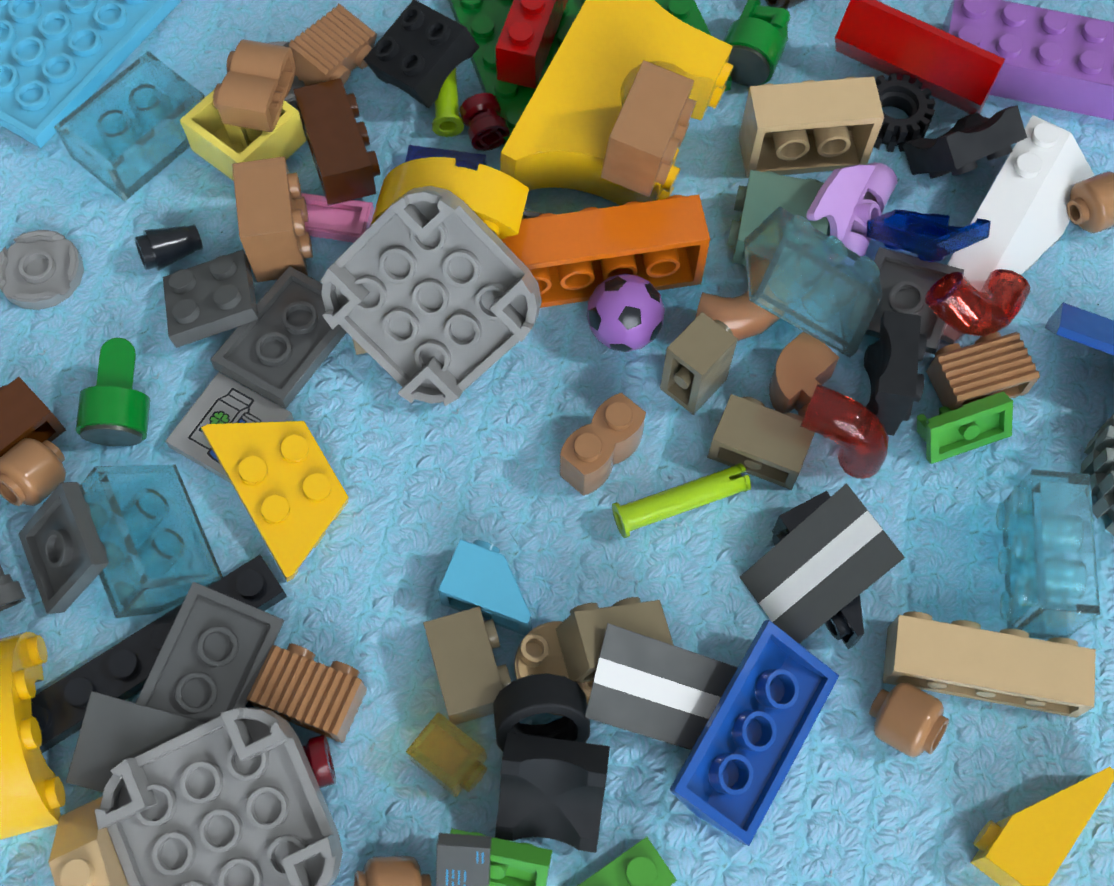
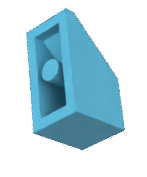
(484, 579)

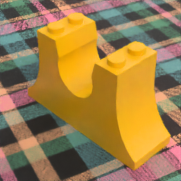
(579, 98)

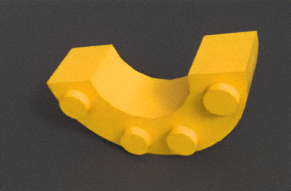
(488, 192)
(28, 787)

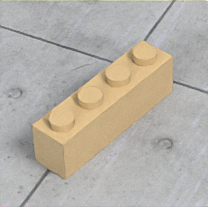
(990, 665)

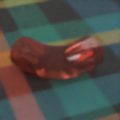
(974, 311)
(852, 427)

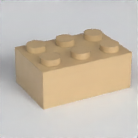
(810, 125)

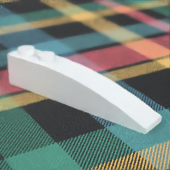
(1024, 206)

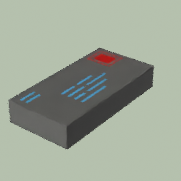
(463, 860)

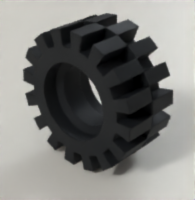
(910, 100)

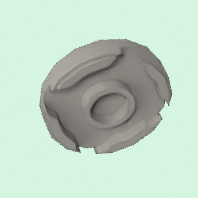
(40, 270)

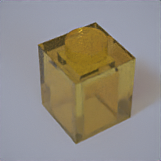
(448, 756)

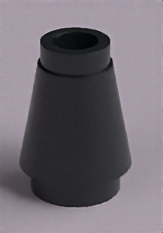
(167, 245)

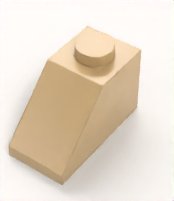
(83, 853)

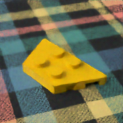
(281, 484)

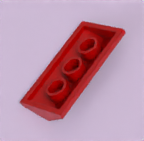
(907, 46)

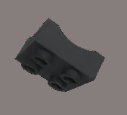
(420, 52)
(965, 143)
(894, 368)
(552, 790)

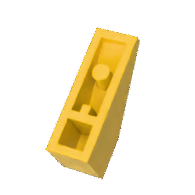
(1036, 840)

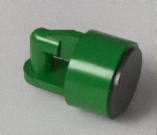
(757, 42)
(112, 410)

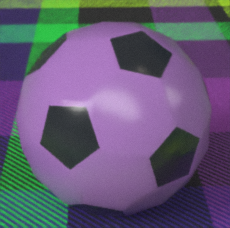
(625, 312)

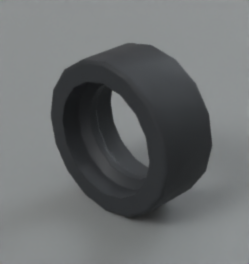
(542, 695)

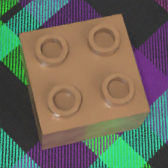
(649, 129)
(271, 217)

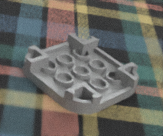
(431, 295)
(222, 809)

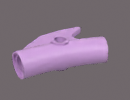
(851, 199)

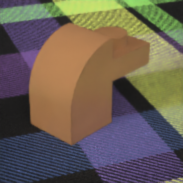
(798, 372)

